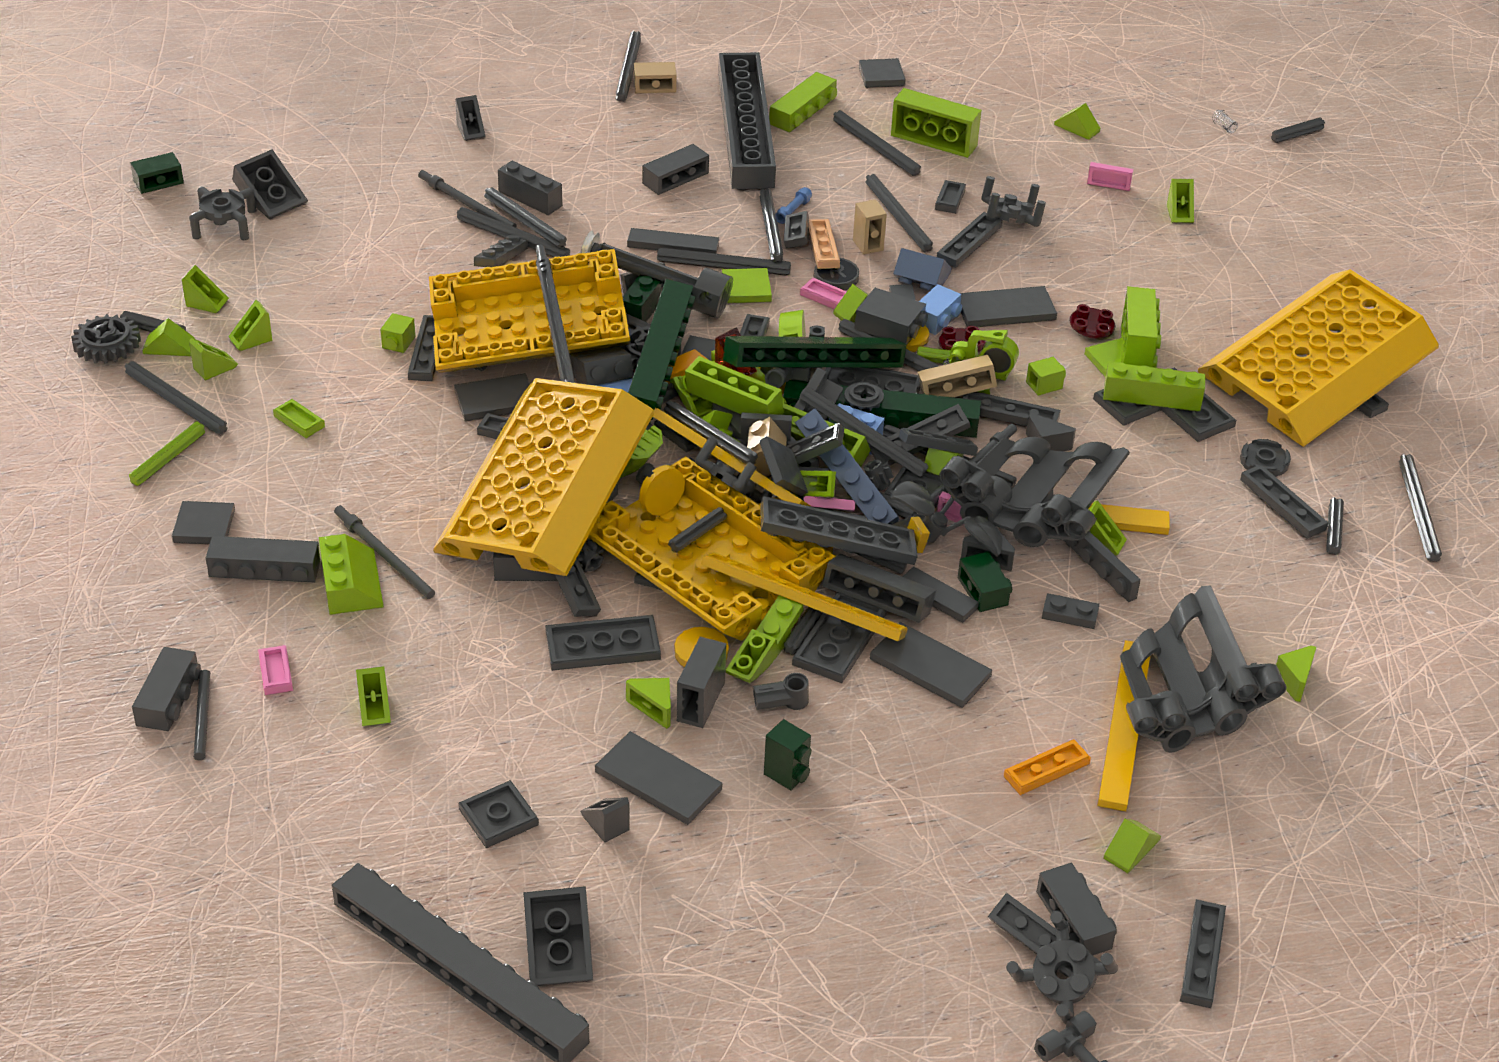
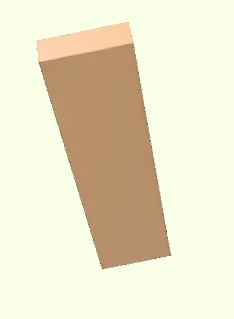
(823, 244)

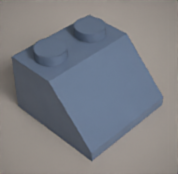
(921, 269)

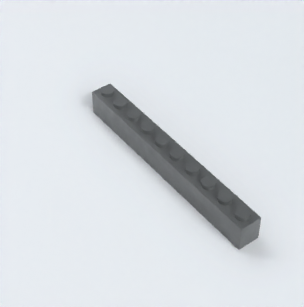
(462, 964)

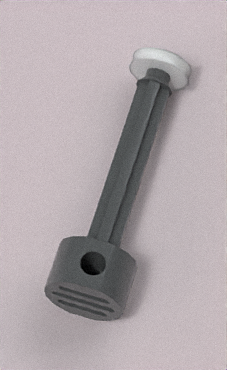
(710, 288)

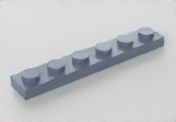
(850, 474)

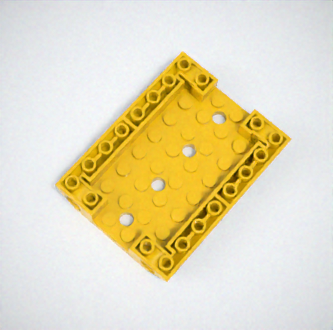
(511, 296)
(1339, 367)
(566, 480)
(717, 598)

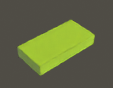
(299, 418)

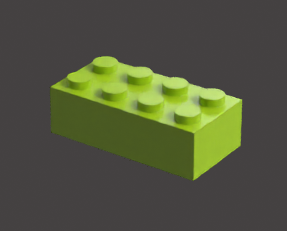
(935, 122)
(1140, 327)

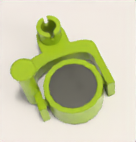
(998, 347)

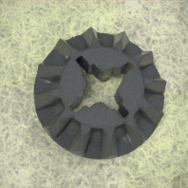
(855, 392)

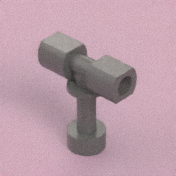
(779, 375)
(1069, 1040)

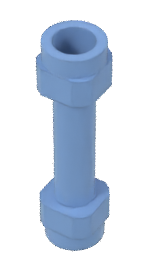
(802, 197)

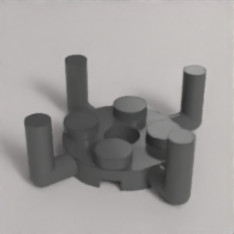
(222, 207)
(1010, 207)
(741, 483)
(1059, 953)

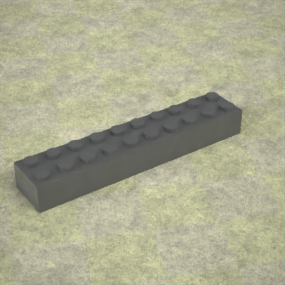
(746, 121)

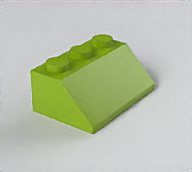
(349, 574)

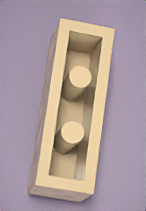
(958, 377)

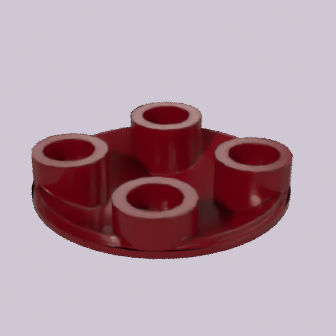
(1092, 322)
(952, 335)

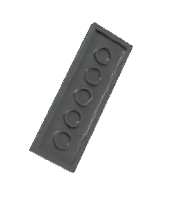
(838, 531)

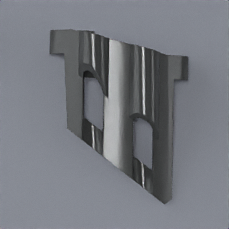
(1030, 506)
(1196, 700)

